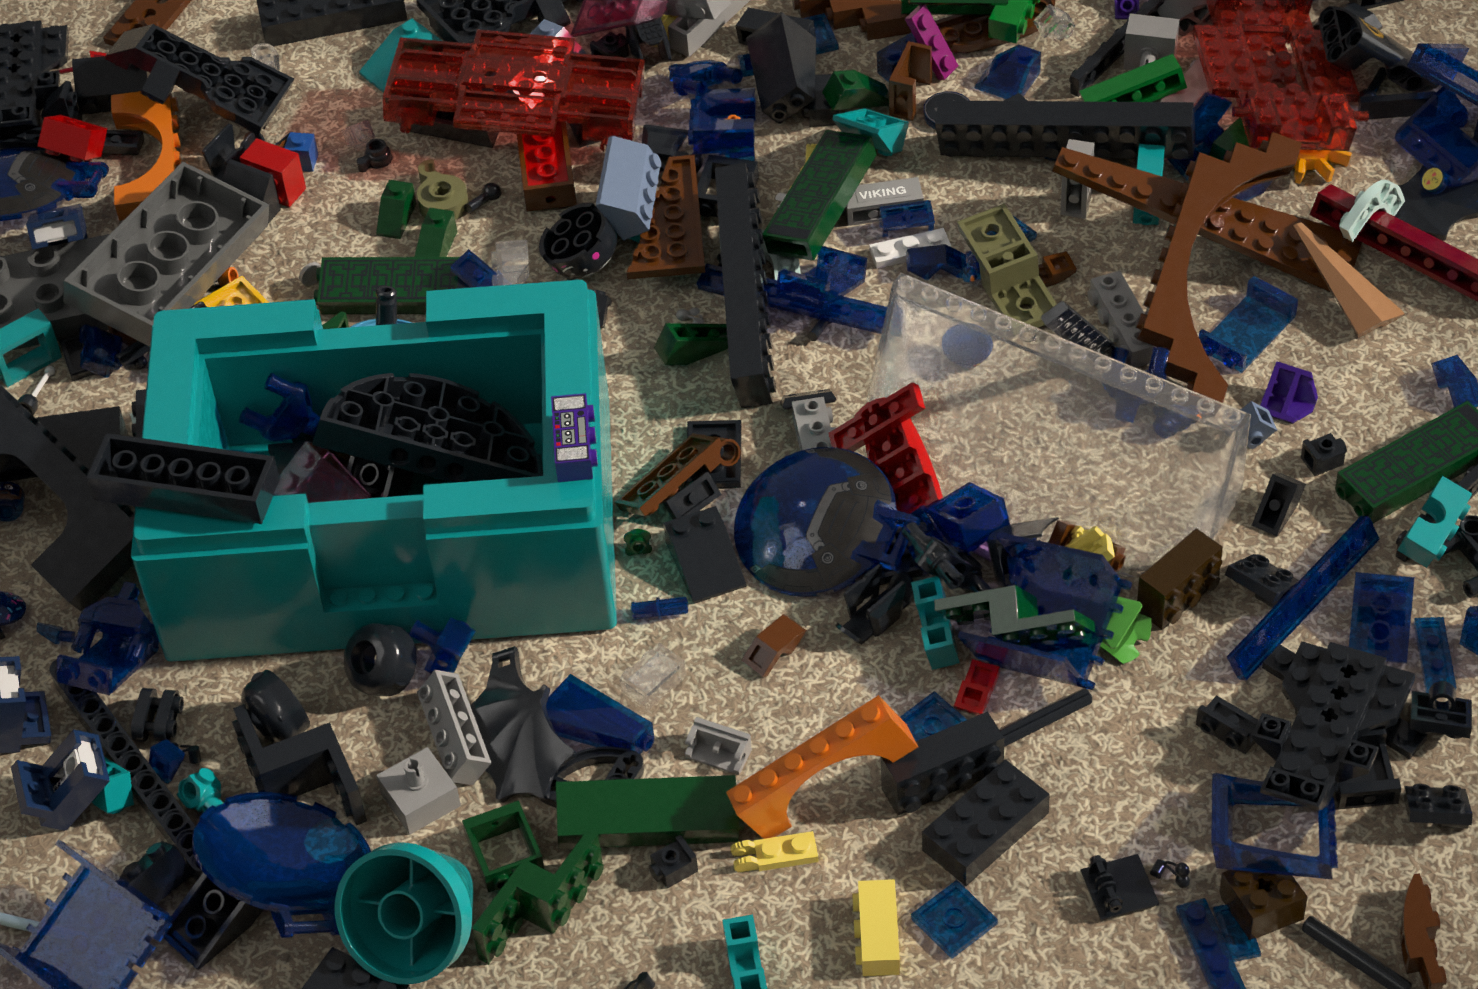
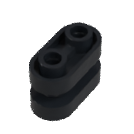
(165, 722)

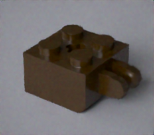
(1262, 900)

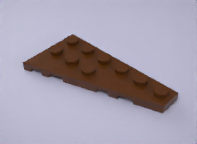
(675, 232)

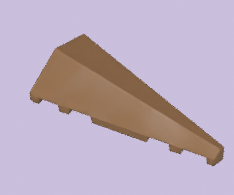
(1358, 298)

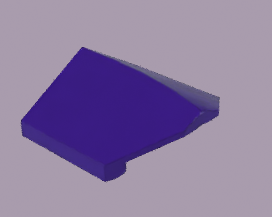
(1290, 393)

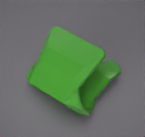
(1127, 629)

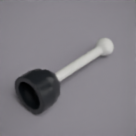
(30, 401)

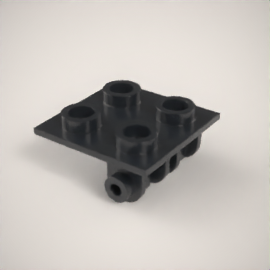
(1118, 886)

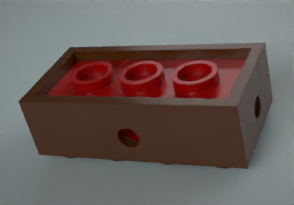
(546, 170)

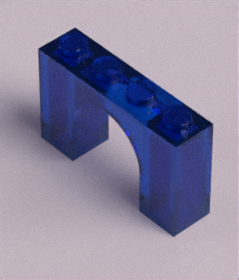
(709, 123)

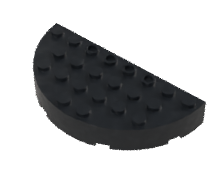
(428, 429)

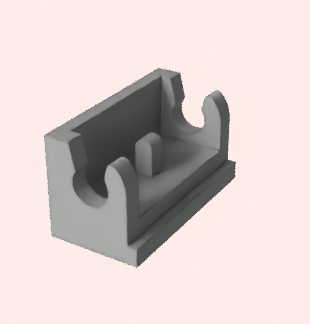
(718, 746)

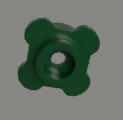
(637, 536)

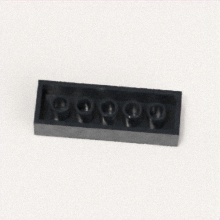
(310, 19)
(183, 478)

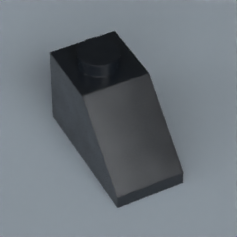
(1278, 503)

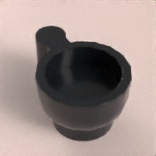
(375, 156)

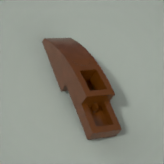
(1418, 934)

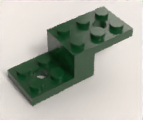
(1015, 616)
(538, 897)

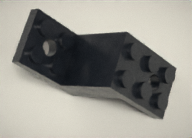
(299, 764)

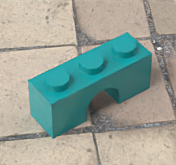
(1426, 539)
(936, 628)
(743, 953)

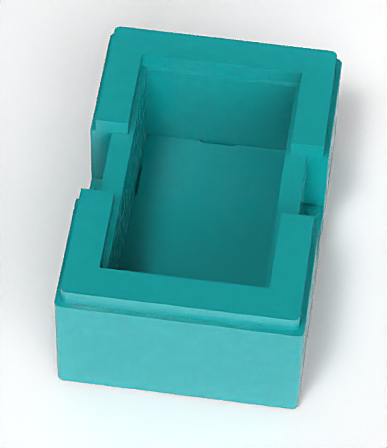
(483, 552)

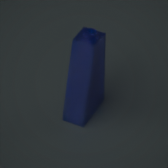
(596, 719)

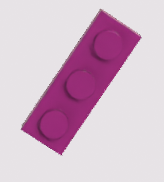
(927, 33)

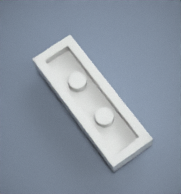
(894, 250)

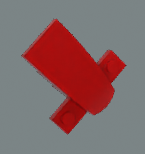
(894, 446)

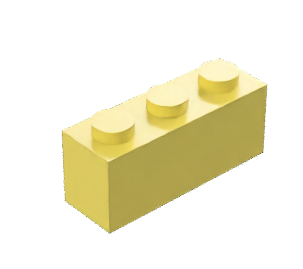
(877, 928)

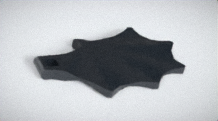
(1439, 211)
(518, 731)

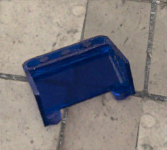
(1436, 138)

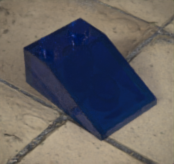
(1382, 615)

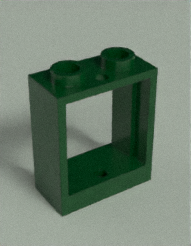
(493, 824)

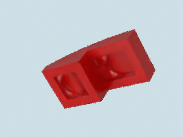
(977, 687)

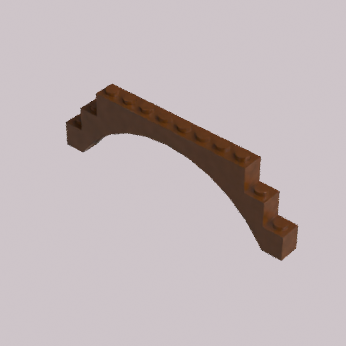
(1168, 313)

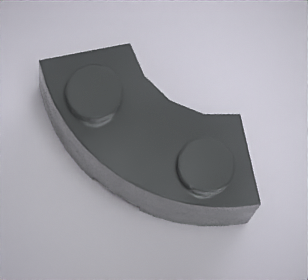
(1188, 12)

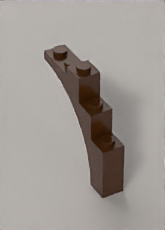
(874, 17)

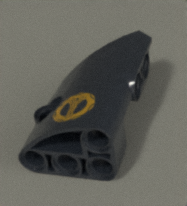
(1352, 42)

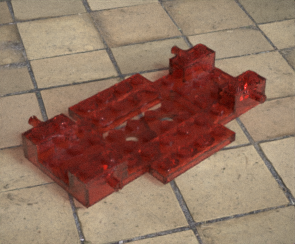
(1240, 69)
(577, 87)

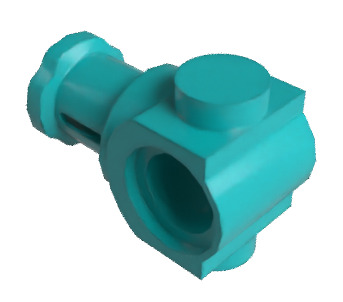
(200, 790)

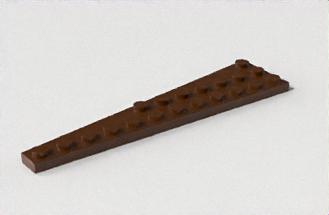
(1237, 224)

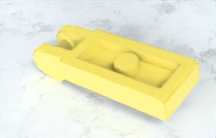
(775, 852)

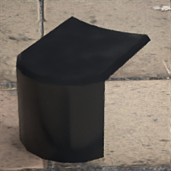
(998, 553)

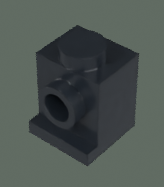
(611, 45)
(1323, 454)
(673, 863)

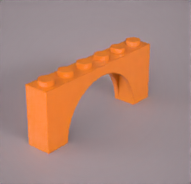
(158, 120)
(866, 731)

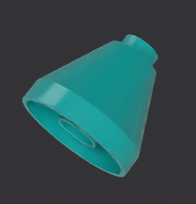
(405, 912)

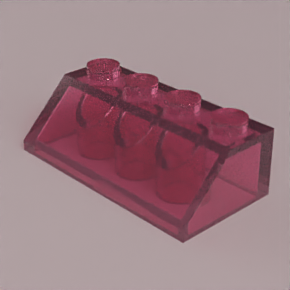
(613, 14)

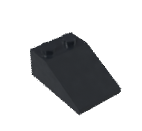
(704, 554)
(208, 922)

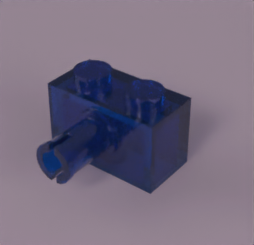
(446, 646)

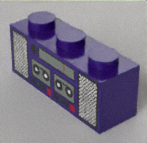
(573, 437)

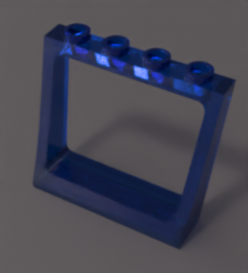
(1235, 856)

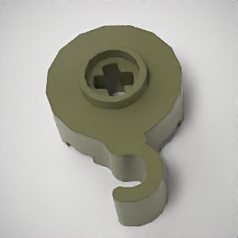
(440, 190)

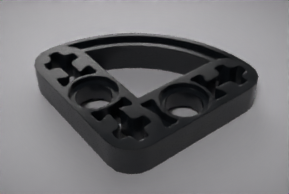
(600, 755)

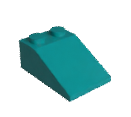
(379, 65)
(886, 131)

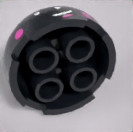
(578, 242)

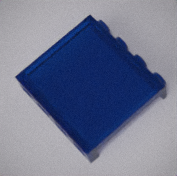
(1445, 67)

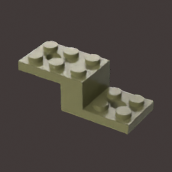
(1007, 265)

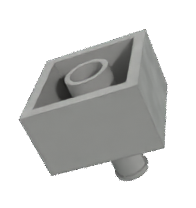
(1149, 39)
(418, 790)

